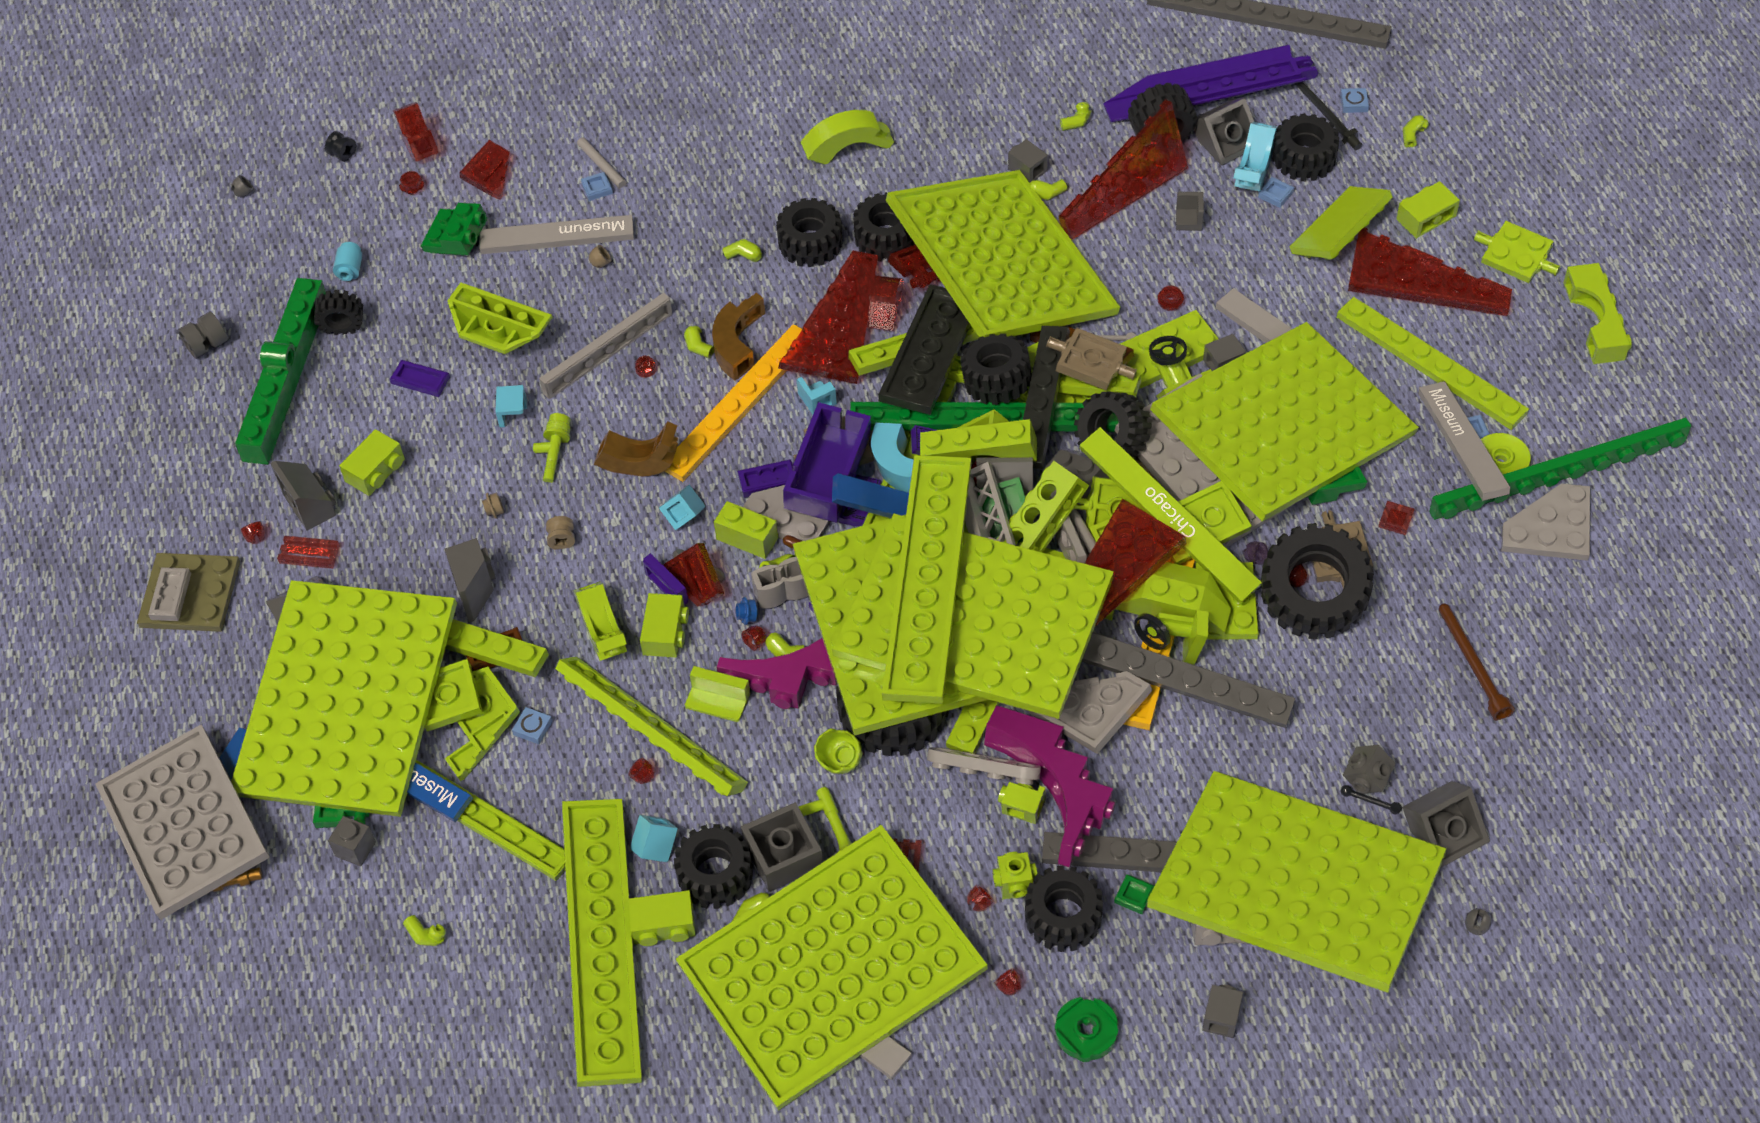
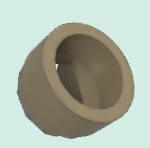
(599, 257)

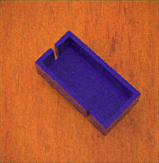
(823, 455)

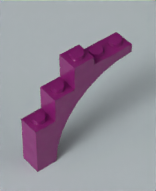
(784, 675)
(1063, 772)

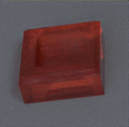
(1396, 518)

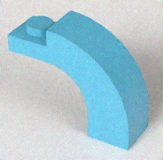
(1256, 157)
(888, 448)

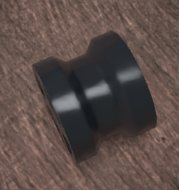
(340, 146)

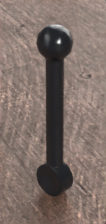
(1395, 807)

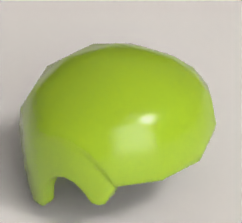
(836, 746)

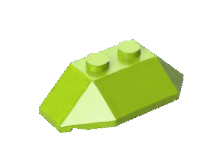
(494, 319)
(1180, 592)

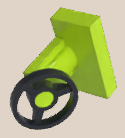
(1171, 363)
(1192, 629)

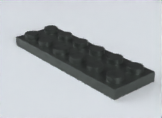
(926, 353)

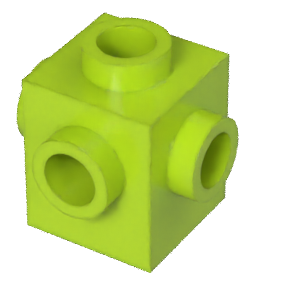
(1014, 874)

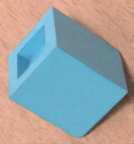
(816, 393)
(509, 401)
(682, 507)
(653, 838)

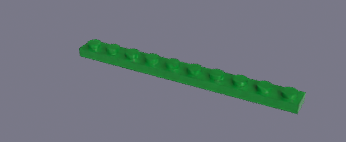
(954, 414)
(1566, 466)

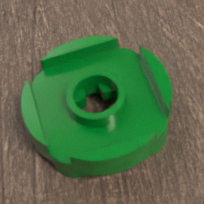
(1085, 1046)

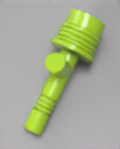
(556, 432)

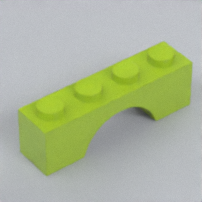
(1589, 288)
(1001, 440)

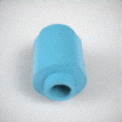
(347, 261)

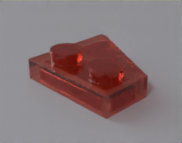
(488, 169)
(696, 574)

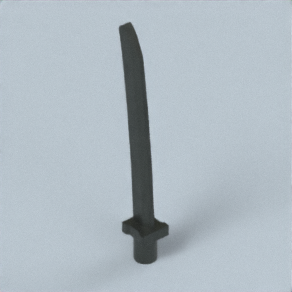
(1349, 136)

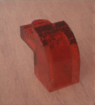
(414, 132)
(884, 299)

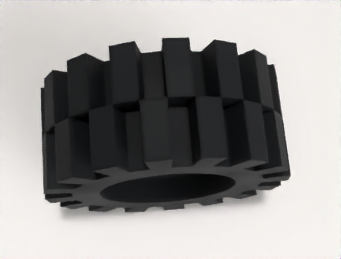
(338, 312)

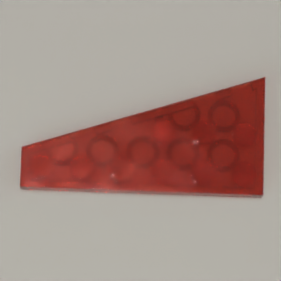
(1131, 173)
(1416, 276)
(835, 324)
(1134, 549)

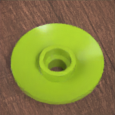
(1508, 449)

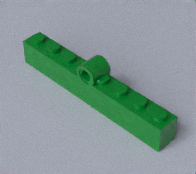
(281, 371)

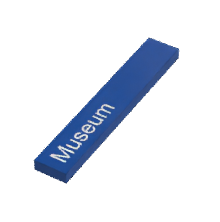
(438, 793)

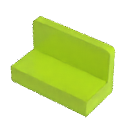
(717, 694)

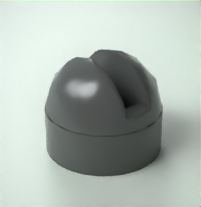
(241, 186)
(1485, 921)

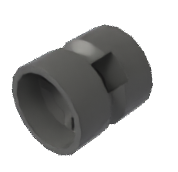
(202, 335)

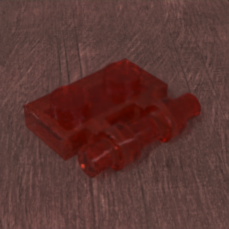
(912, 262)

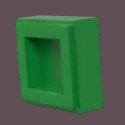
(1134, 894)

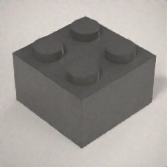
(782, 846)

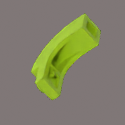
(843, 130)
(600, 621)

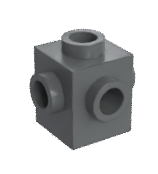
(1369, 769)

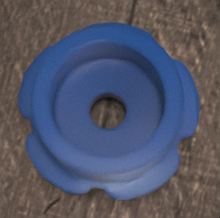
(746, 611)

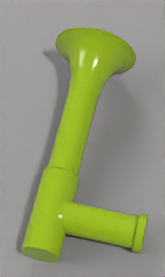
(827, 804)

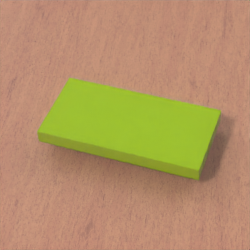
(1341, 222)

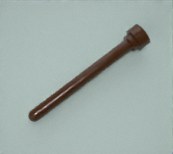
(1499, 705)

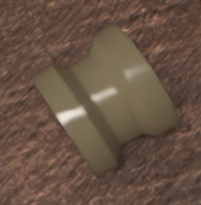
(560, 532)

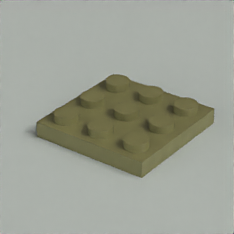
(206, 594)

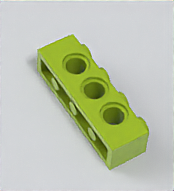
(1052, 512)

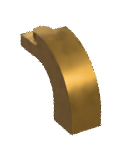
(729, 323)
(638, 457)

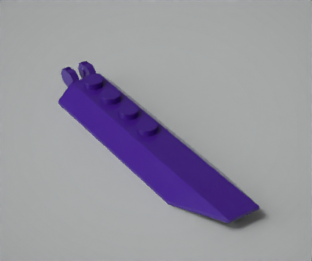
(1222, 78)

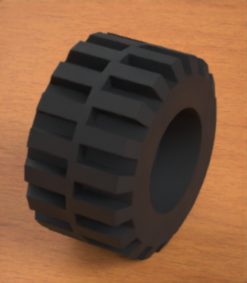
(1149, 104)
(1308, 161)
(872, 237)
(809, 247)
(996, 369)
(1130, 414)
(713, 844)
(1063, 930)

